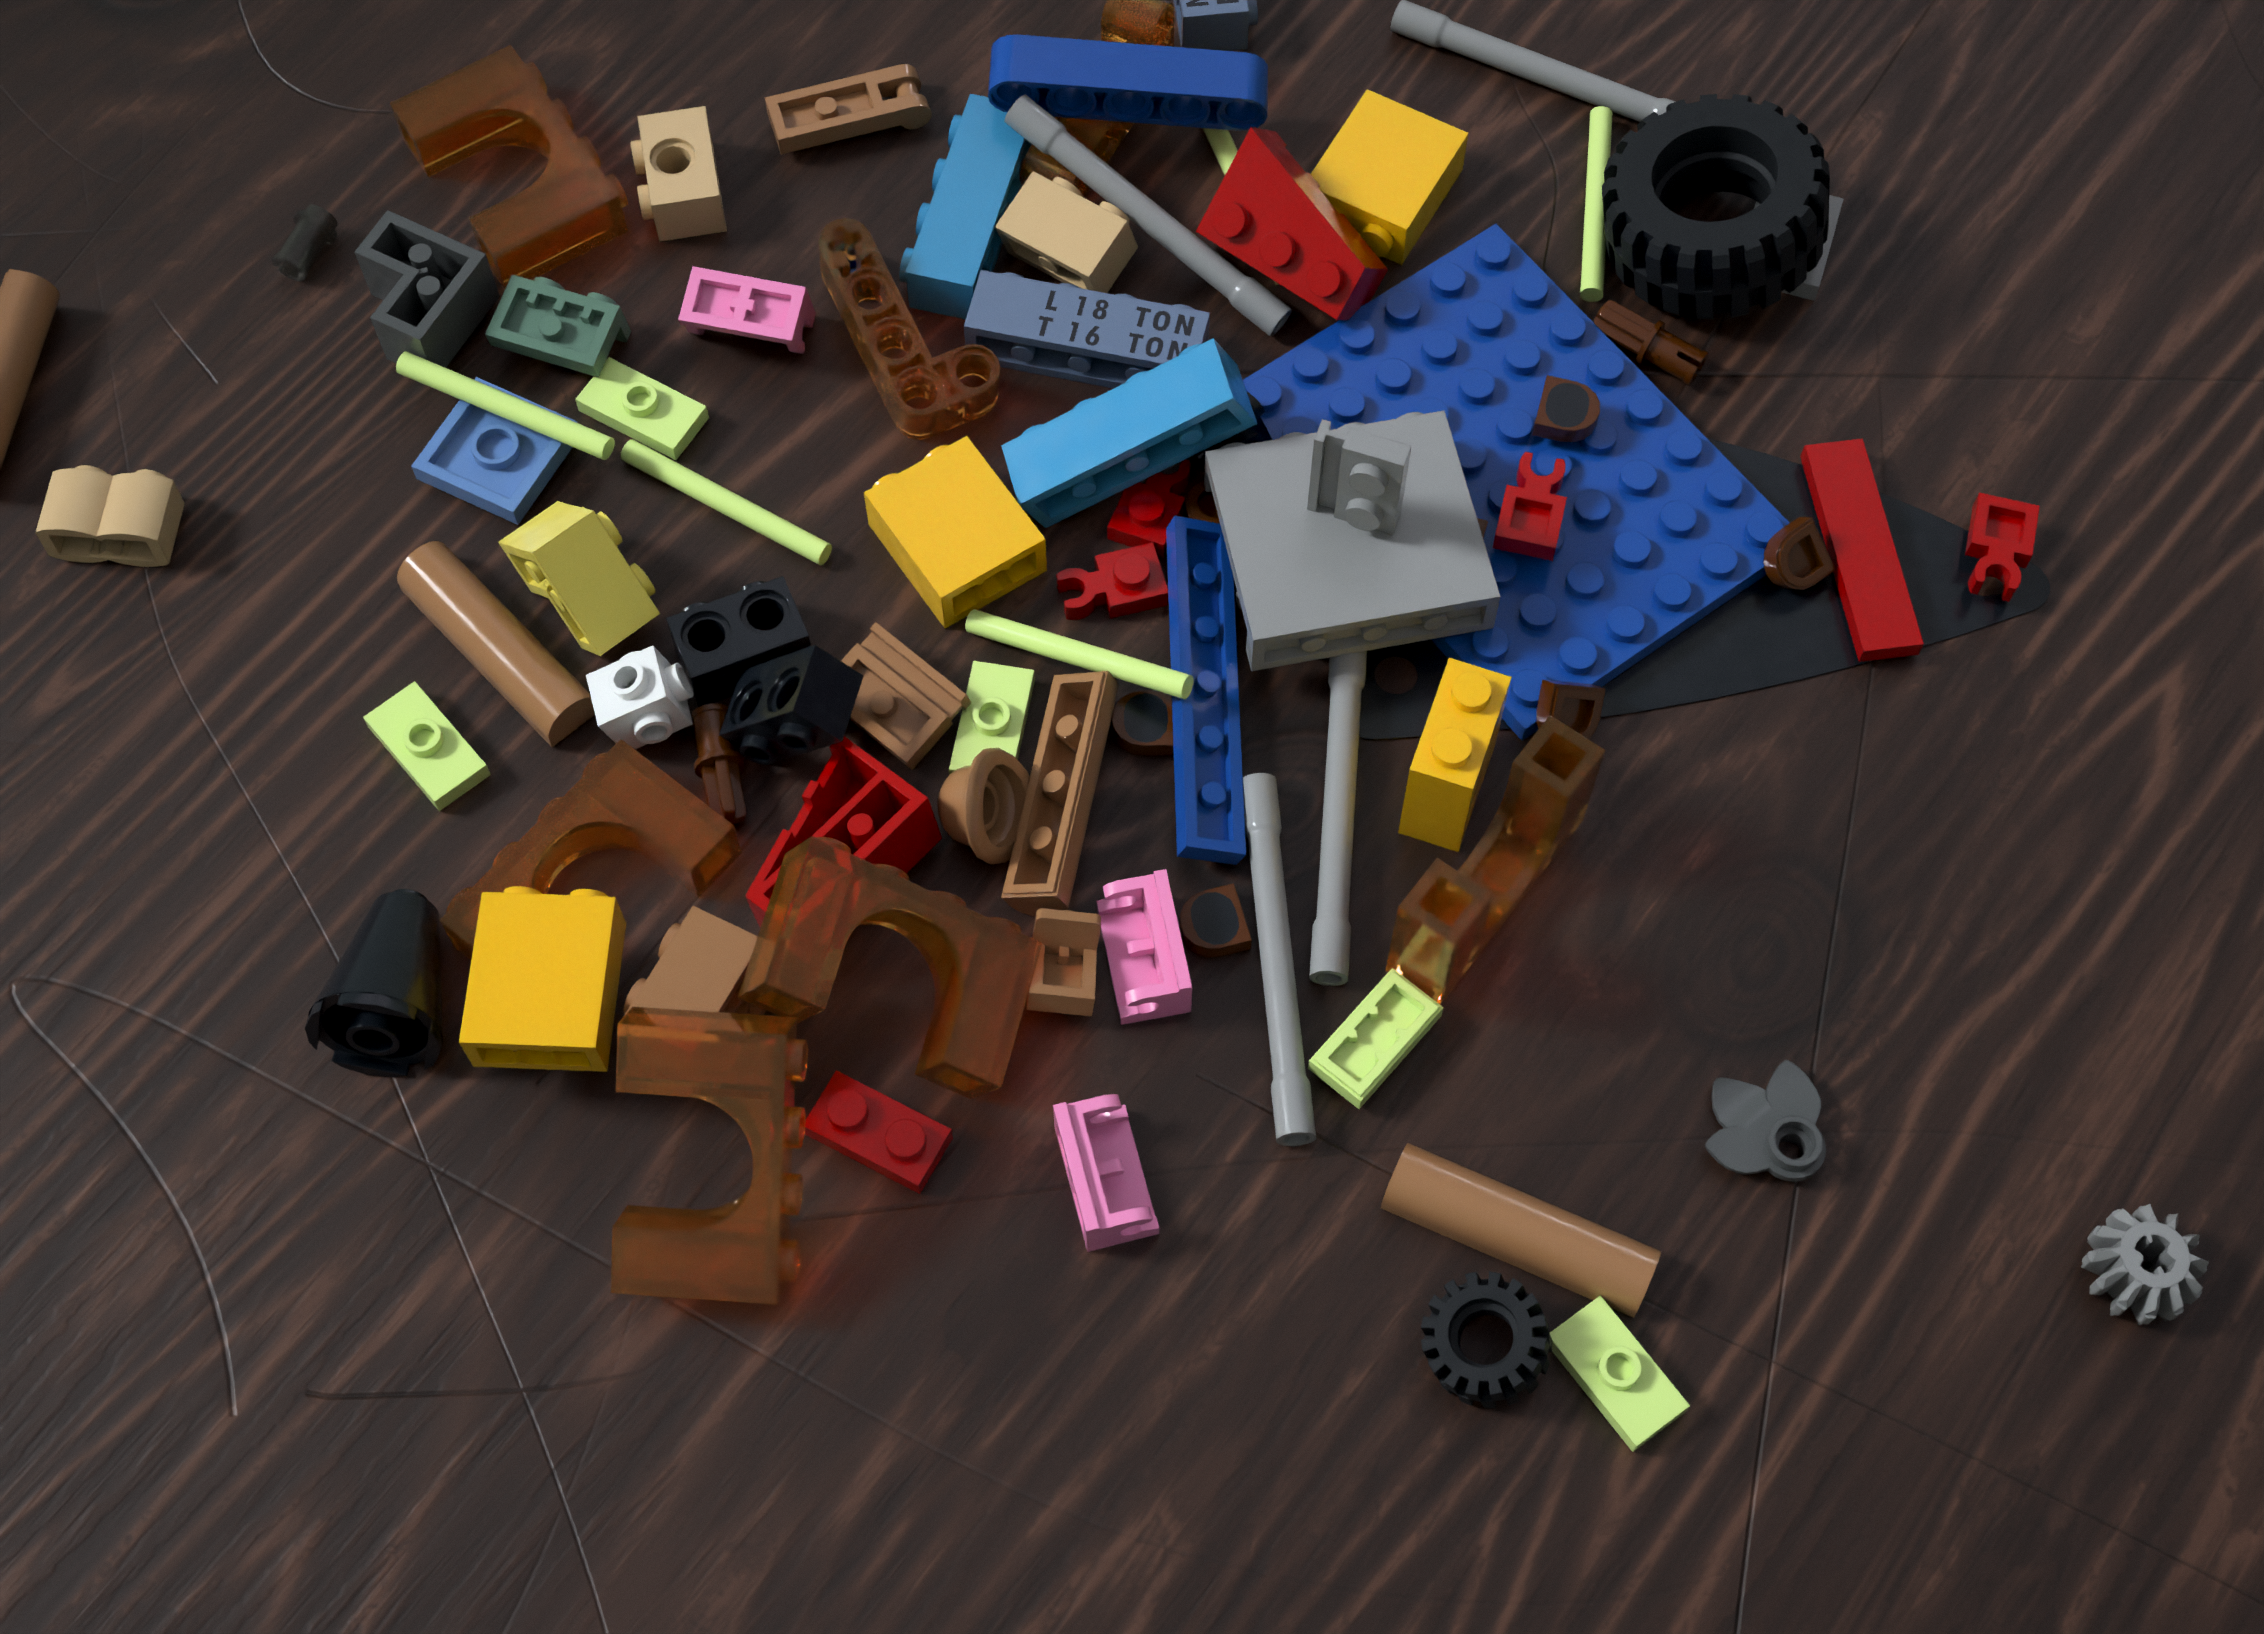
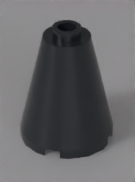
(385, 991)

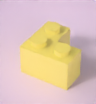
(577, 565)

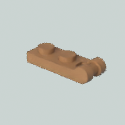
(848, 108)

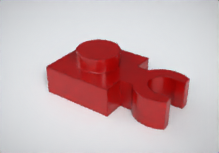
(1149, 508)
(1532, 512)
(2003, 539)
(1122, 579)

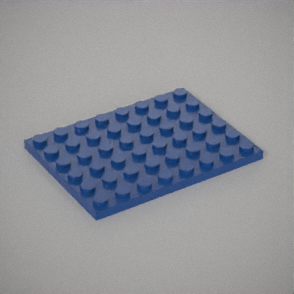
(1652, 509)

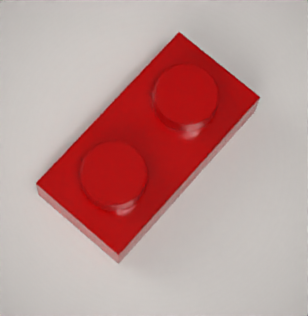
(878, 1131)

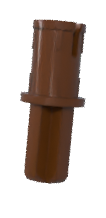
(1650, 341)
(718, 764)

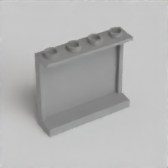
(1334, 590)

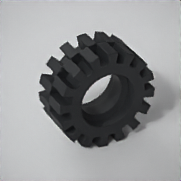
(1476, 1299)

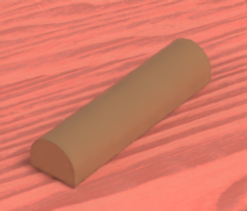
(25, 319)
(495, 642)
(1060, 792)
(1520, 1229)

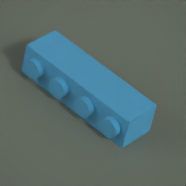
(968, 200)
(1128, 433)

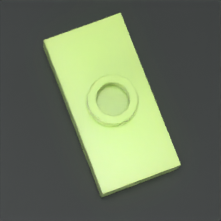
(642, 408)
(996, 714)
(427, 746)
(1375, 1038)
(1617, 1373)

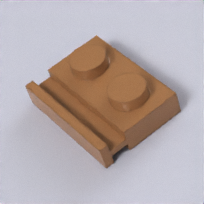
(901, 697)

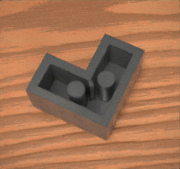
(428, 286)

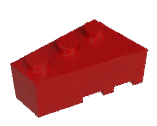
(1289, 230)
(862, 807)

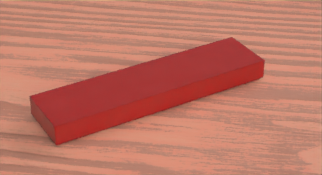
(1861, 550)

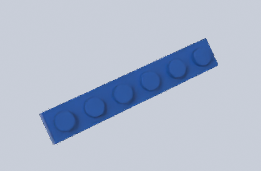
(1208, 721)

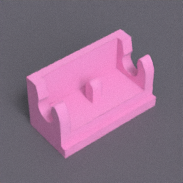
(746, 307)
(1144, 948)
(1104, 1171)

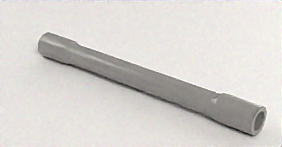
(1440, 31)
(1054, 140)
(1331, 927)
(1290, 1085)

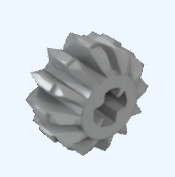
(2170, 1269)

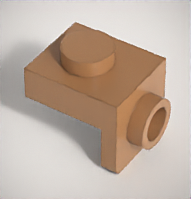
(1066, 963)

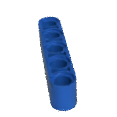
(1130, 82)

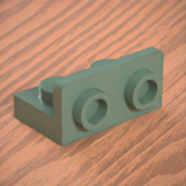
(557, 324)

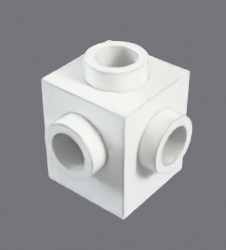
(641, 698)

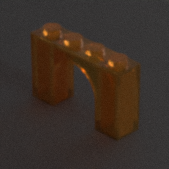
(502, 105)
(614, 805)
(1458, 912)
(976, 961)
(749, 1072)

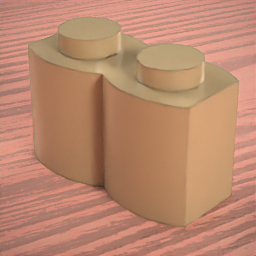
(110, 517)

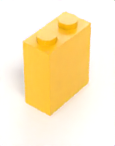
(1390, 172)
(955, 531)
(1453, 754)
(543, 980)

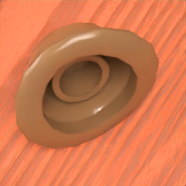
(984, 804)

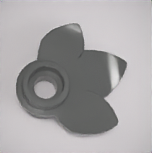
(1761, 1119)

